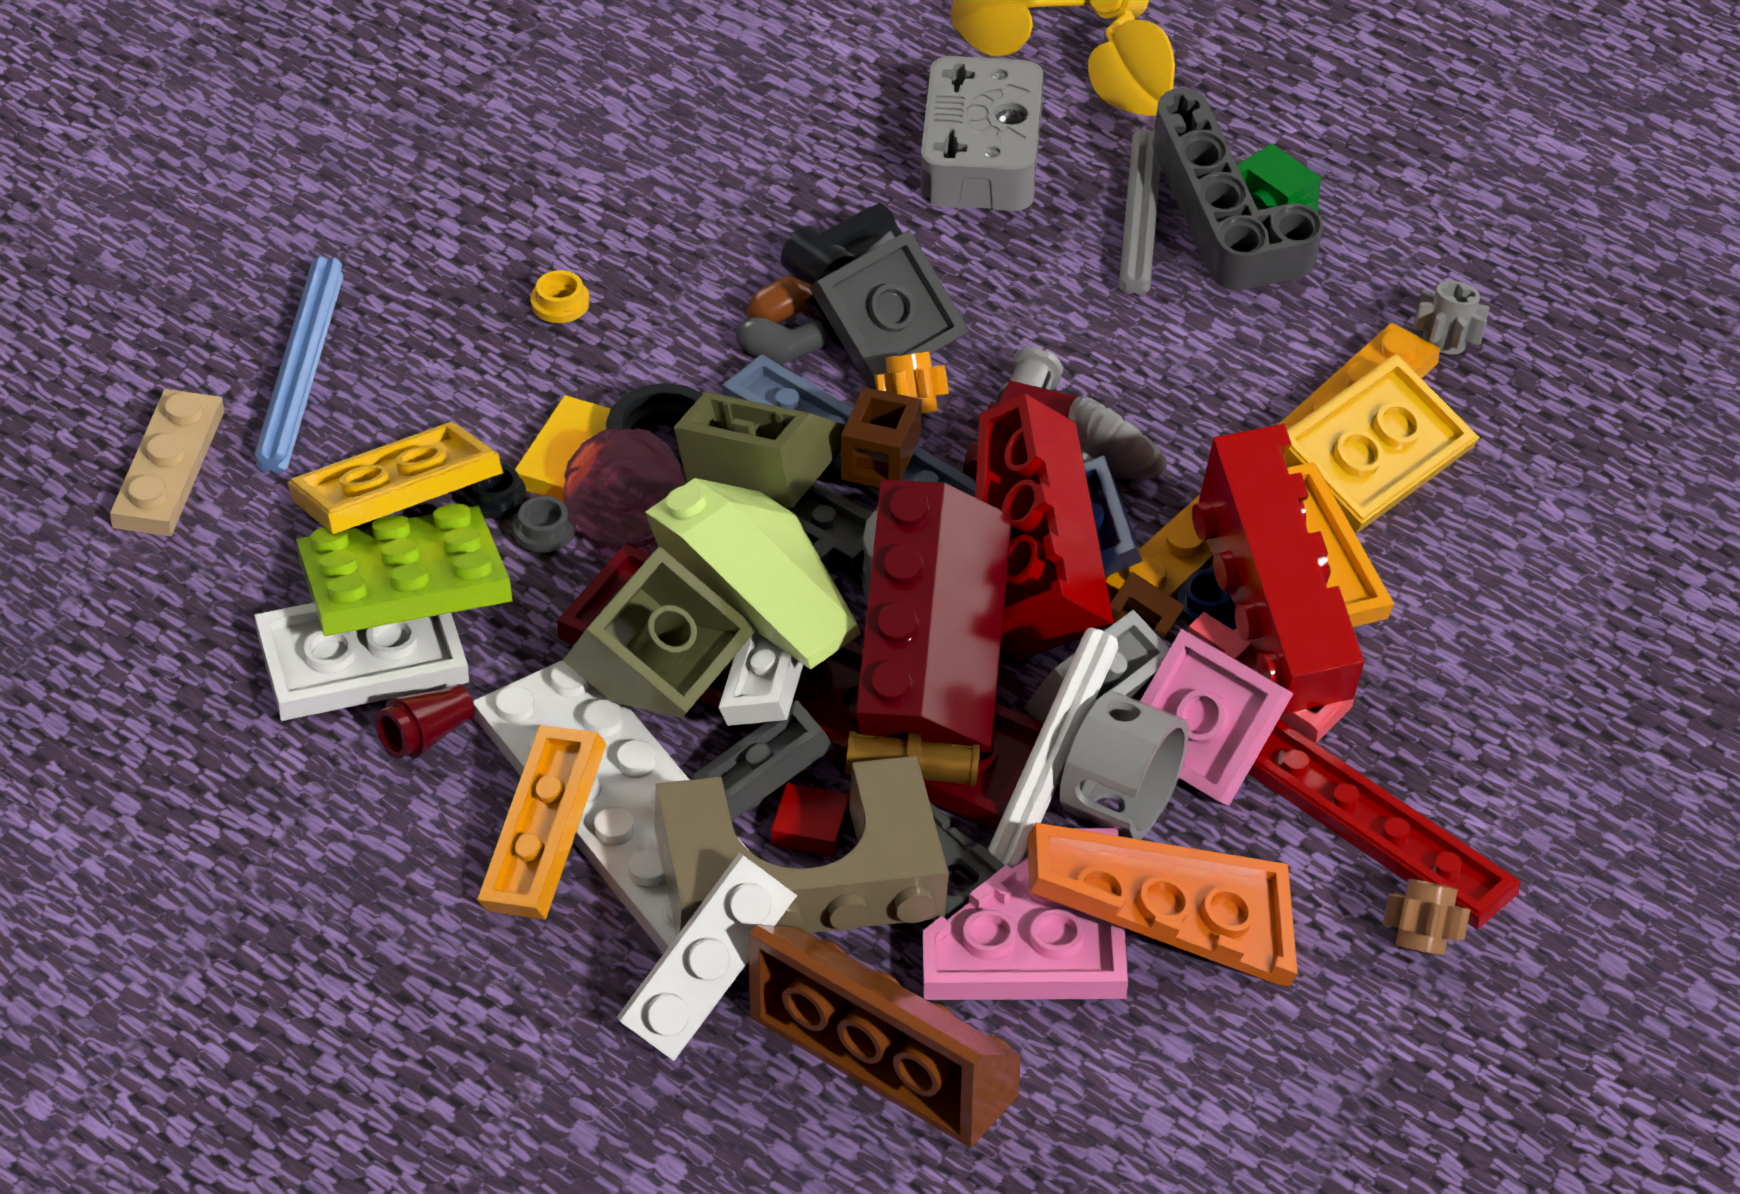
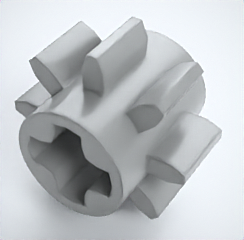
(1451, 316)

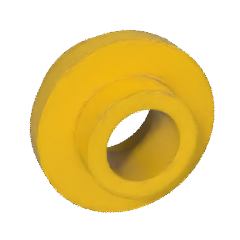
(559, 297)

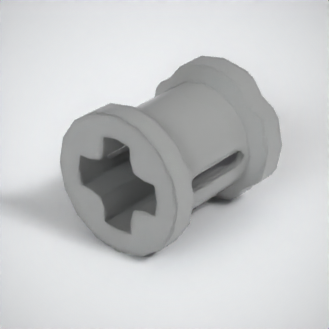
(1034, 368)

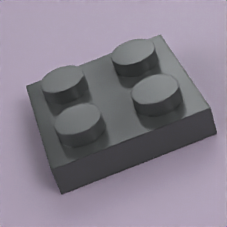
(888, 306)

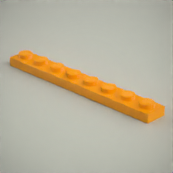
(1176, 549)

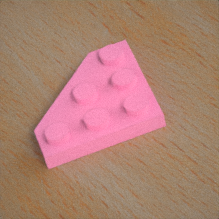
(1022, 947)

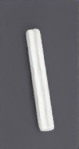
(1053, 745)

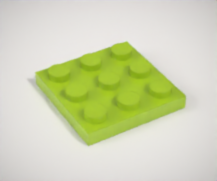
(403, 569)

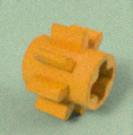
(914, 377)

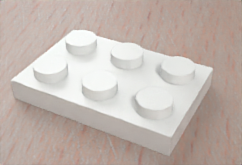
(355, 667)

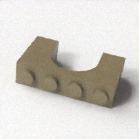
(886, 879)

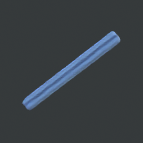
(299, 365)

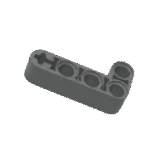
(1234, 238)

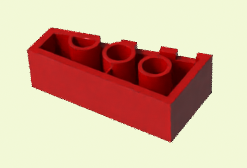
(1276, 569)
(1056, 572)

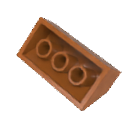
(880, 1032)

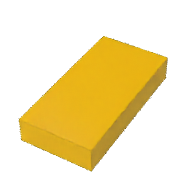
(559, 439)

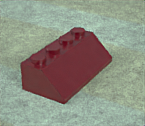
(934, 615)

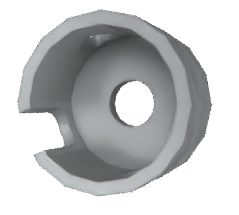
(1124, 755)

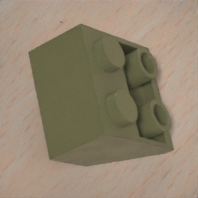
(756, 446)

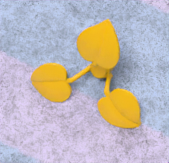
(1124, 72)

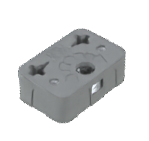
(981, 133)

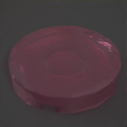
(616, 481)

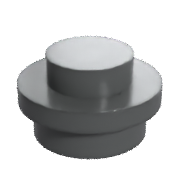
(543, 525)

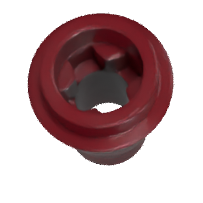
(421, 720)

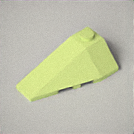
(757, 563)

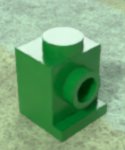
(1279, 179)

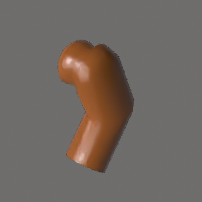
(780, 300)

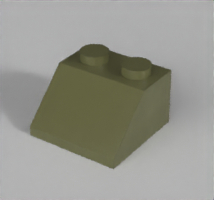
(660, 639)

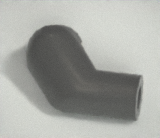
(779, 342)

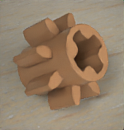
(1426, 916)

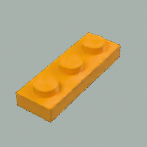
(542, 822)

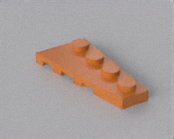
(1183, 896)

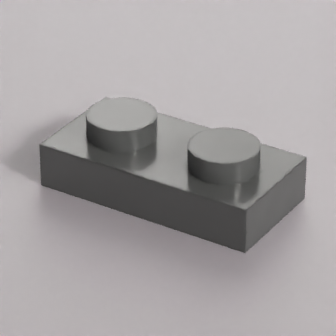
(767, 759)

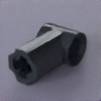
(816, 254)

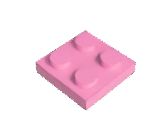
(1225, 708)

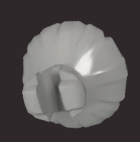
(1123, 445)

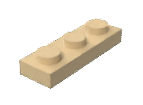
(167, 462)

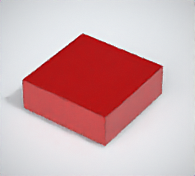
(810, 819)

